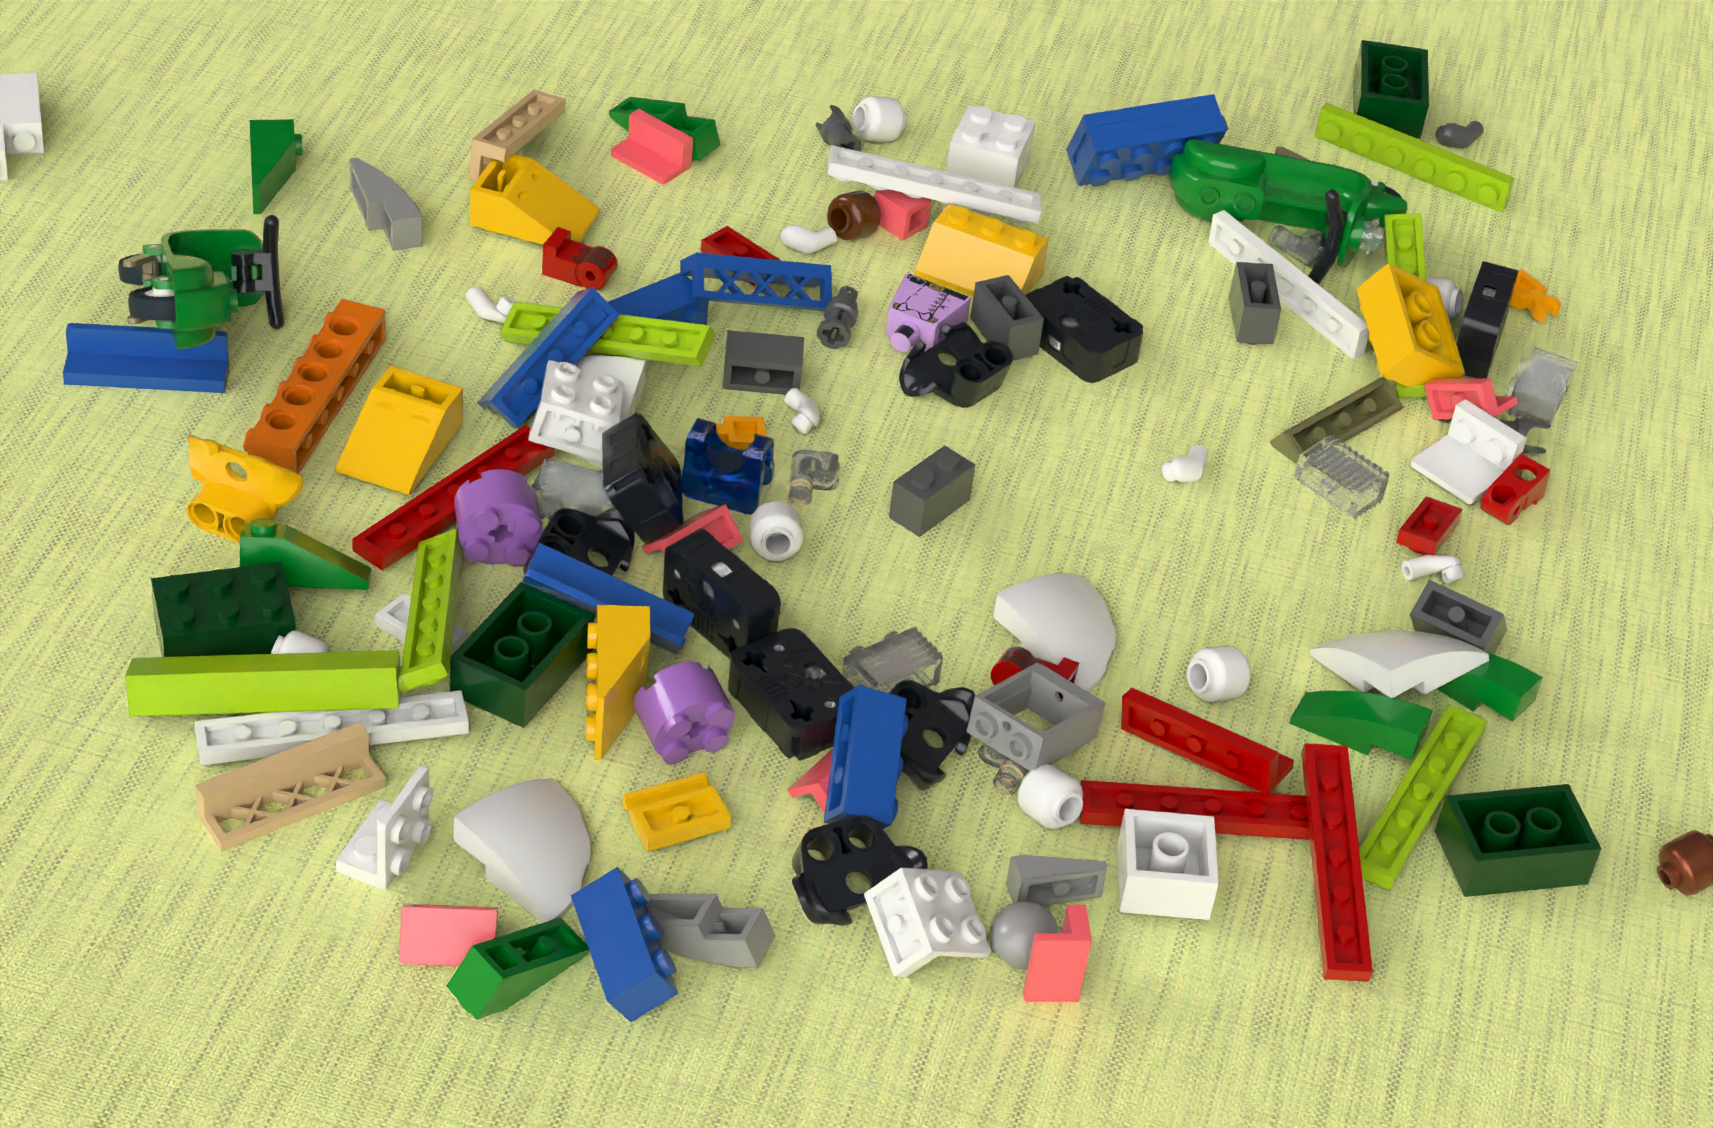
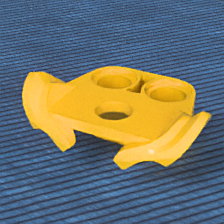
(233, 500)

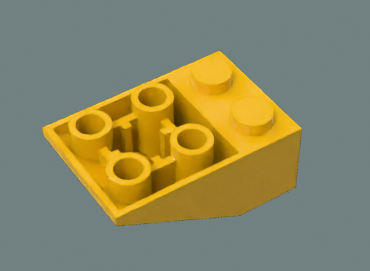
(528, 202)
(402, 430)
(617, 669)

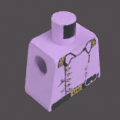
(921, 311)

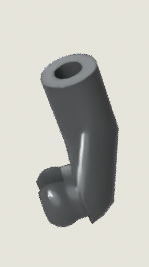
(1458, 135)

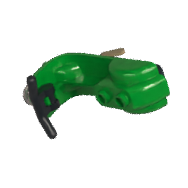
(1286, 192)
(202, 278)

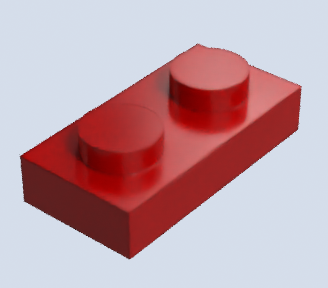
(731, 243)
(1429, 526)

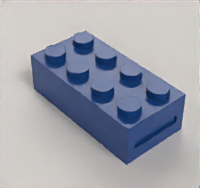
(1141, 138)

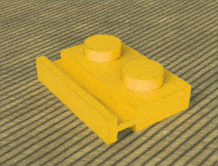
(676, 811)

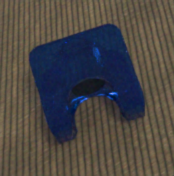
(725, 474)

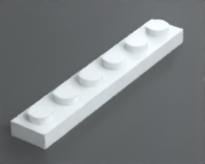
(934, 184)
(1294, 287)
(273, 732)

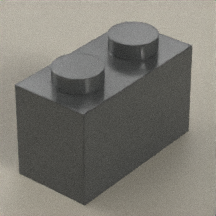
(1254, 303)
(1007, 316)
(762, 362)
(931, 491)
(1458, 617)

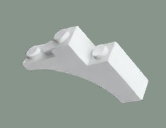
(19, 117)

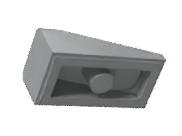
(1054, 879)

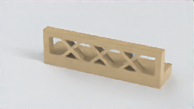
(514, 130)
(282, 780)

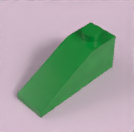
(272, 158)
(303, 558)
(514, 965)

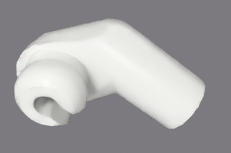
(807, 241)
(486, 308)
(807, 410)
(1188, 468)
(1432, 564)

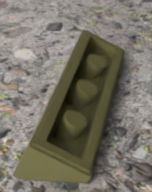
(1340, 419)

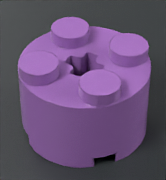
(498, 518)
(685, 711)

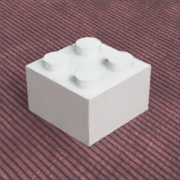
(991, 146)
(1167, 864)

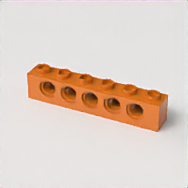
(318, 385)

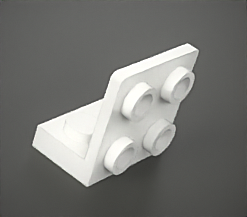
(576, 409)
(1471, 453)
(390, 835)
(925, 917)

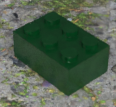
(1392, 86)
(222, 611)
(521, 654)
(1517, 840)

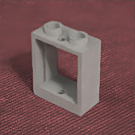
(1038, 689)

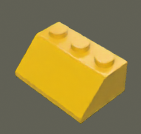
(977, 248)
(1408, 328)

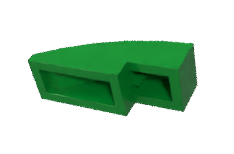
(674, 114)
(1497, 684)
(1363, 720)

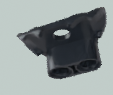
(975, 375)
(580, 533)
(939, 712)
(822, 883)

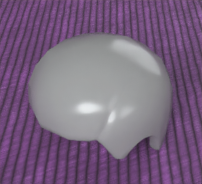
(1015, 929)

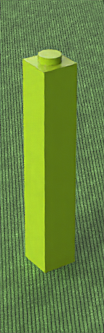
(264, 683)

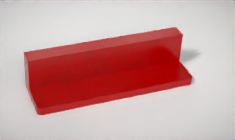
(1203, 742)

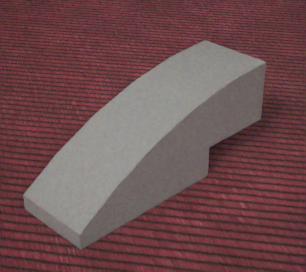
(385, 206)
(707, 932)

